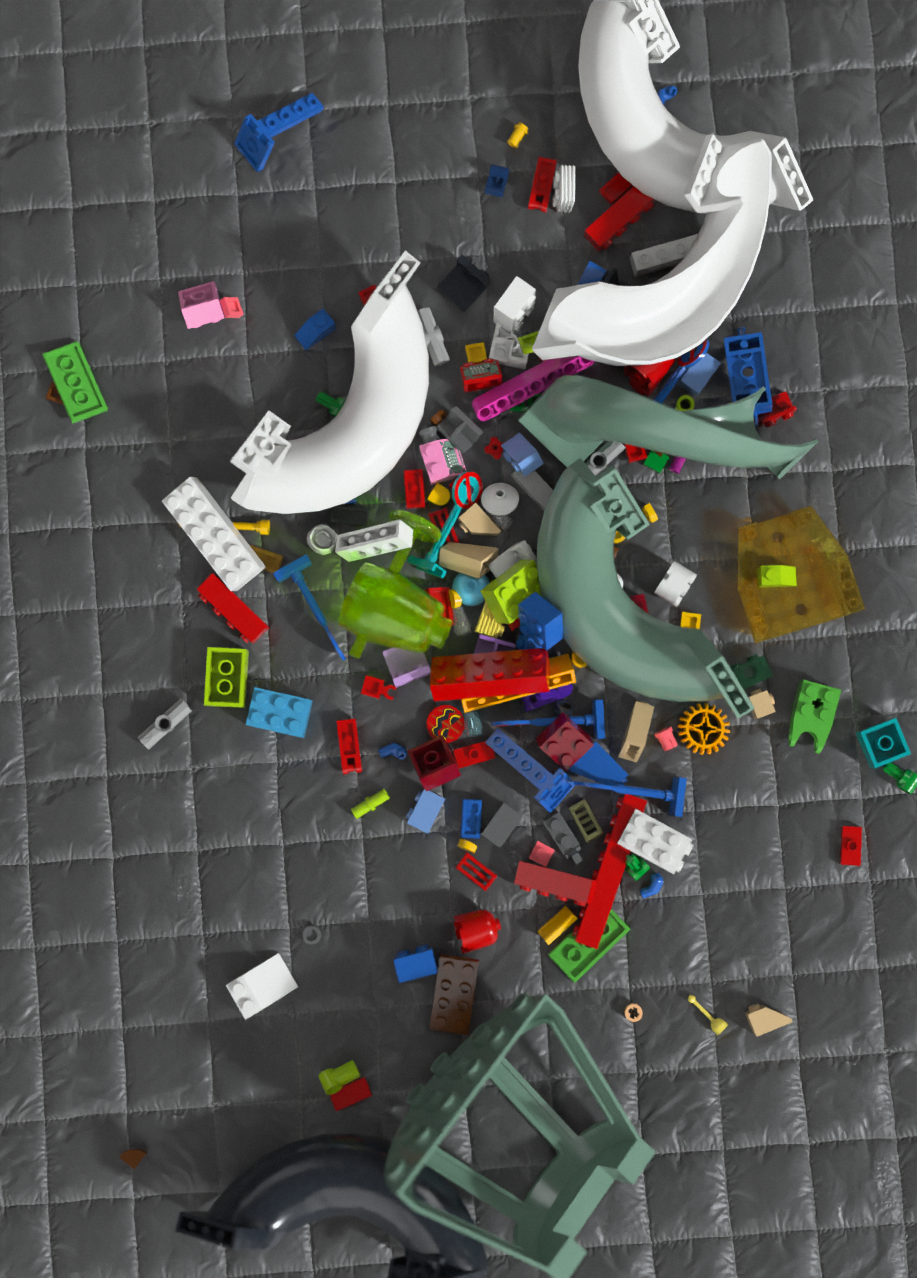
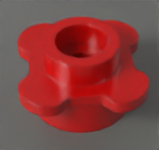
(490, 448)

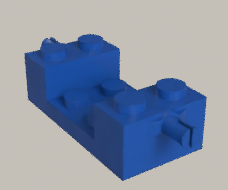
(748, 352)

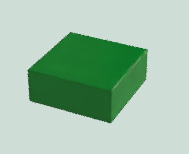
(655, 462)

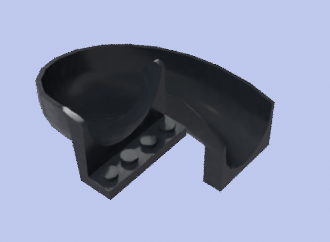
(340, 1178)

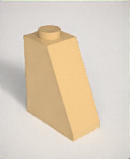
(467, 558)
(636, 731)

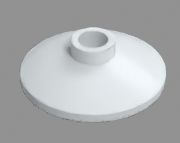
(497, 504)

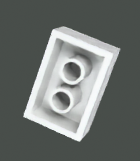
(514, 305)

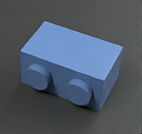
(698, 375)
(521, 454)
(425, 811)

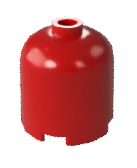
(476, 929)

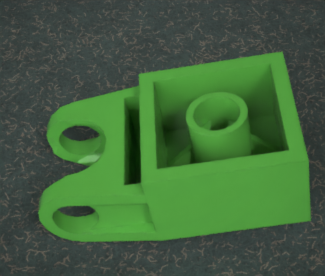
(811, 720)

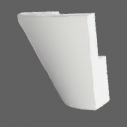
(507, 349)

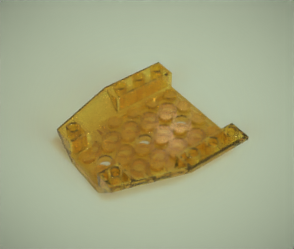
(822, 575)

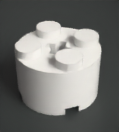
(675, 583)

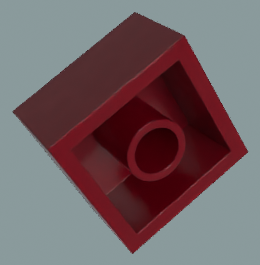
(564, 741)
(434, 763)

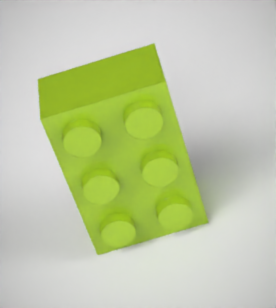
(511, 589)
(226, 677)

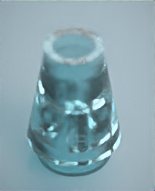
(472, 724)

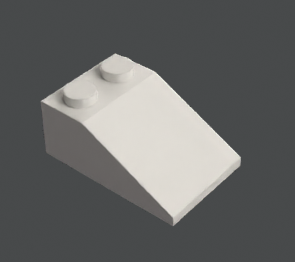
(262, 986)

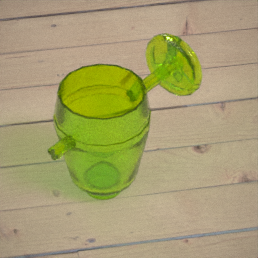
(389, 607)

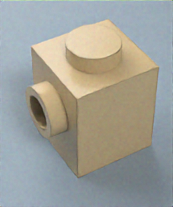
(762, 703)

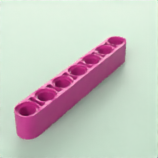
(526, 385)

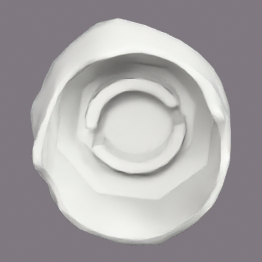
(322, 539)

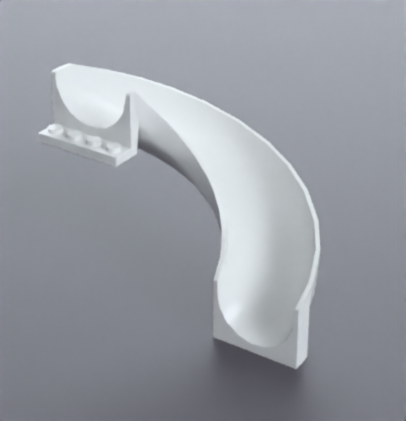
(634, 125)
(692, 300)
(369, 429)

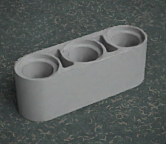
(534, 487)

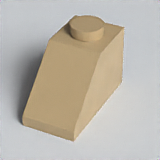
(477, 522)
(764, 1019)

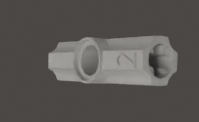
(433, 338)
(608, 453)
(156, 732)

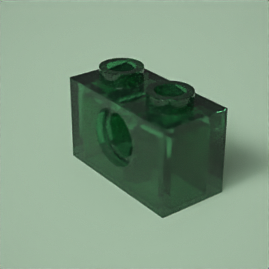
(759, 667)

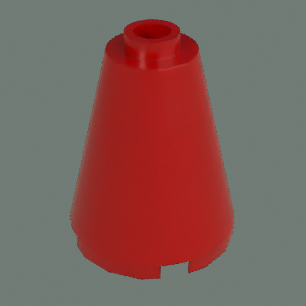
(647, 377)

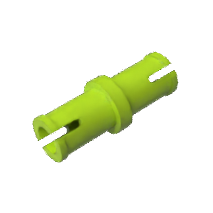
(370, 803)

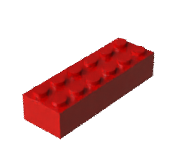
(490, 674)

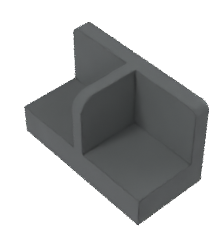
(460, 430)
(501, 825)

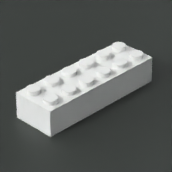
(213, 533)

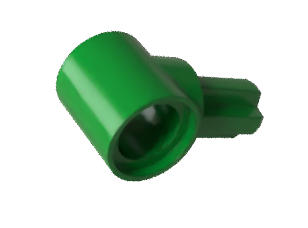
(333, 404)
(905, 779)
(636, 866)

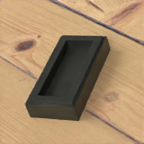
(350, 515)

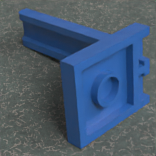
(255, 136)
(552, 787)

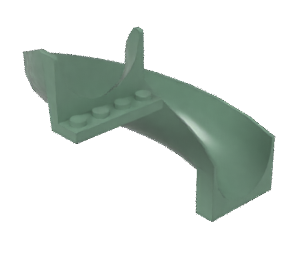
(583, 412)
(598, 615)

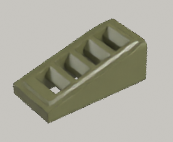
(596, 834)

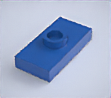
(471, 818)

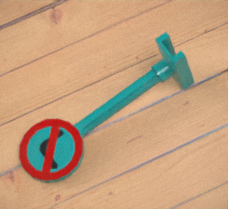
(465, 493)

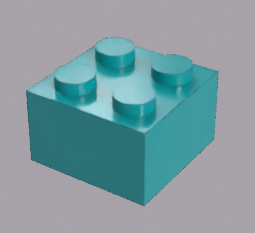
(883, 743)

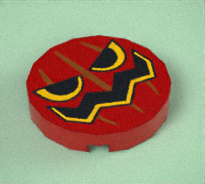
(445, 721)

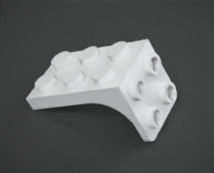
(656, 842)

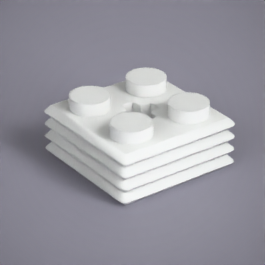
(564, 188)

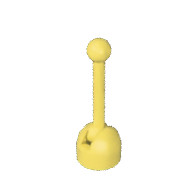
(717, 1024)

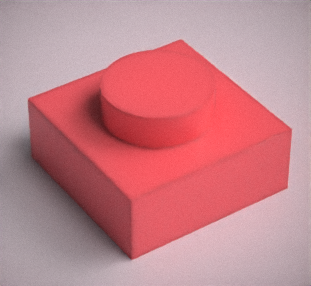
(231, 307)
(541, 853)

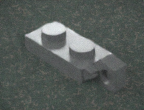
(563, 837)

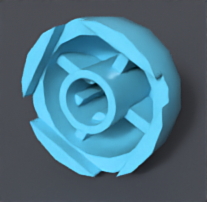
(469, 588)

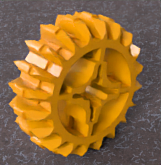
(703, 737)

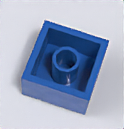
(540, 621)
(415, 963)

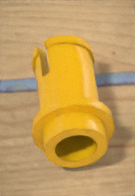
(517, 135)

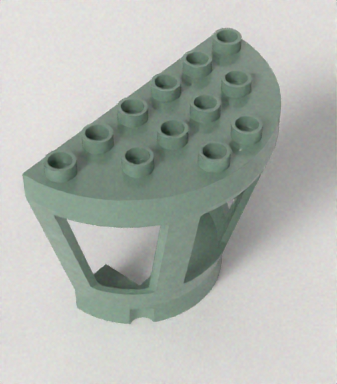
(571, 1181)

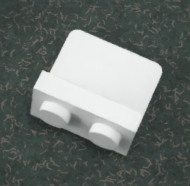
(510, 557)

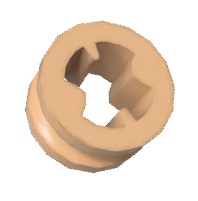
(627, 1014)

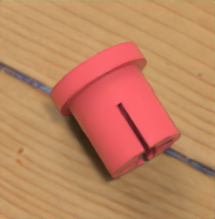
(666, 738)

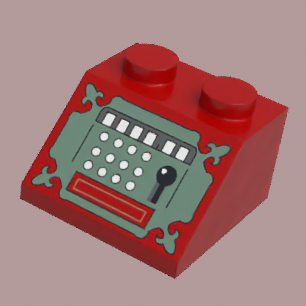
(480, 375)

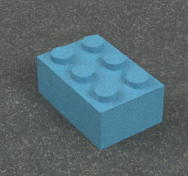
(279, 712)

